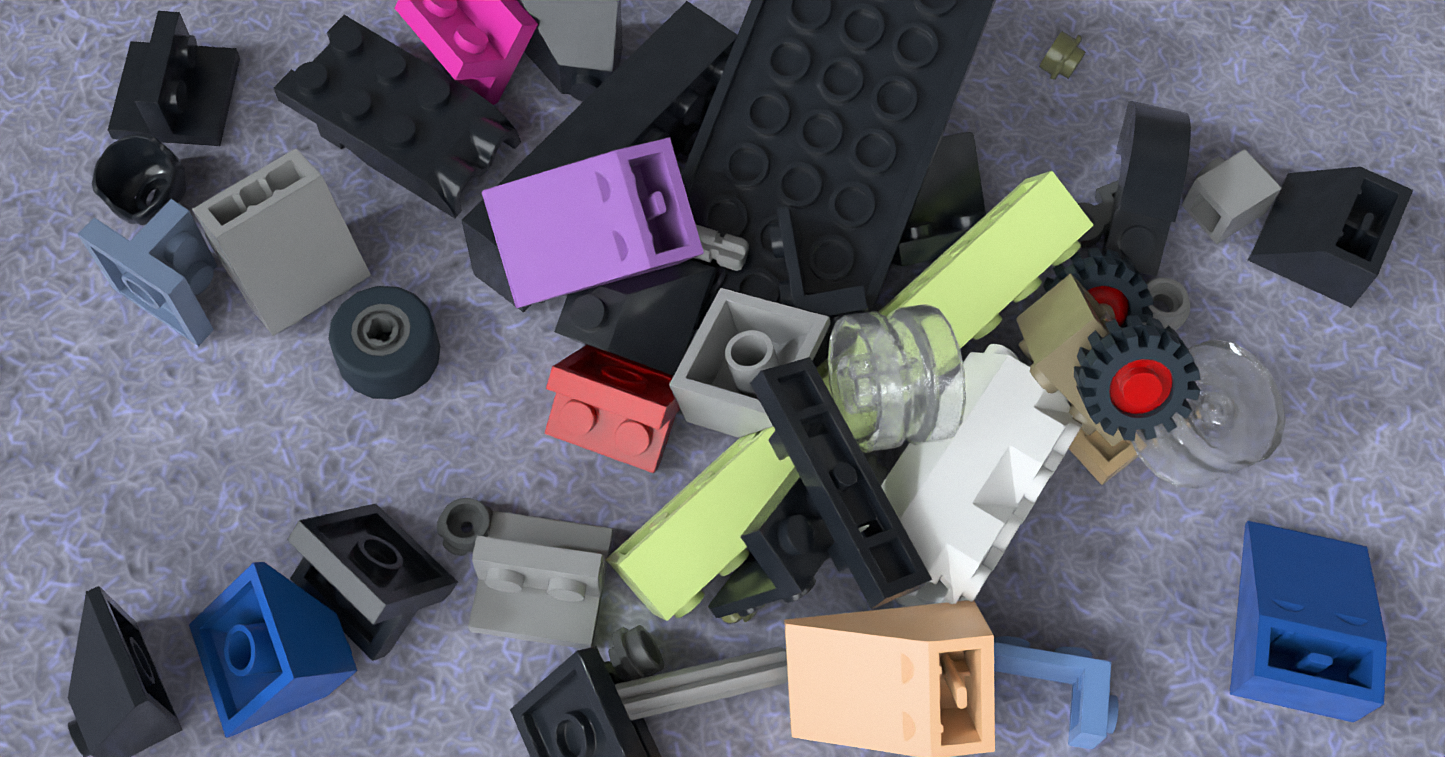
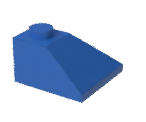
(268, 649)

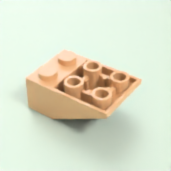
(894, 679)

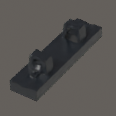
(839, 482)

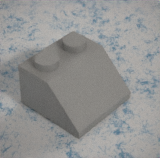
(730, 350)

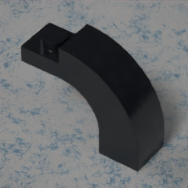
(1150, 185)

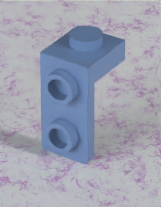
(1092, 708)

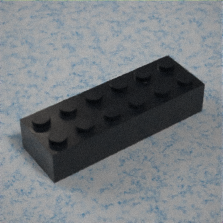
(647, 98)

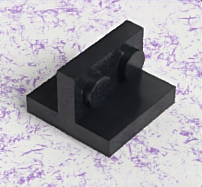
(174, 87)
(367, 574)
(581, 713)

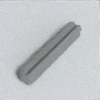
(703, 683)

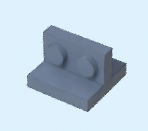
(158, 267)

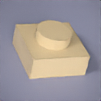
(1100, 456)

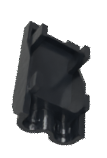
(398, 114)

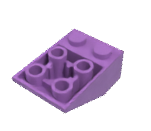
(593, 222)

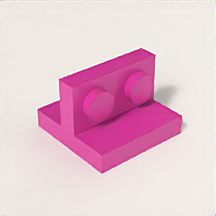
(473, 38)

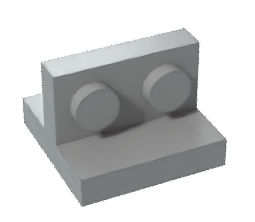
(540, 579)

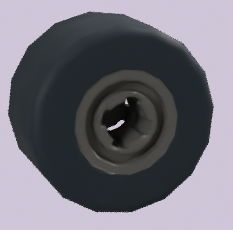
(393, 362)

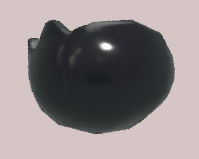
(136, 168)

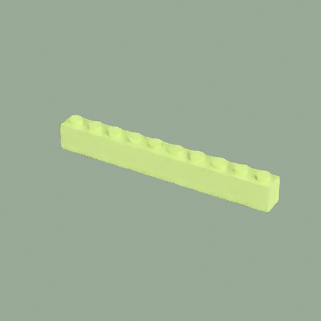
(969, 283)

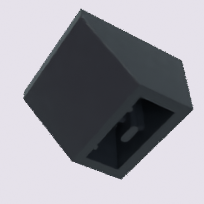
(1331, 230)

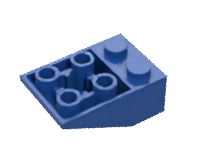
(1308, 625)

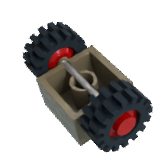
(1098, 353)

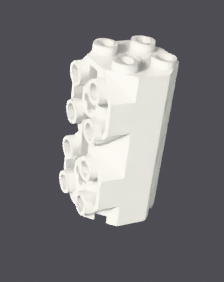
(976, 489)

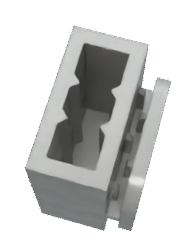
(283, 241)

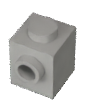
(1230, 195)

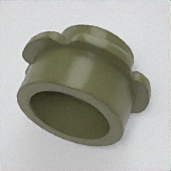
(1063, 56)

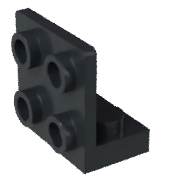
(947, 202)

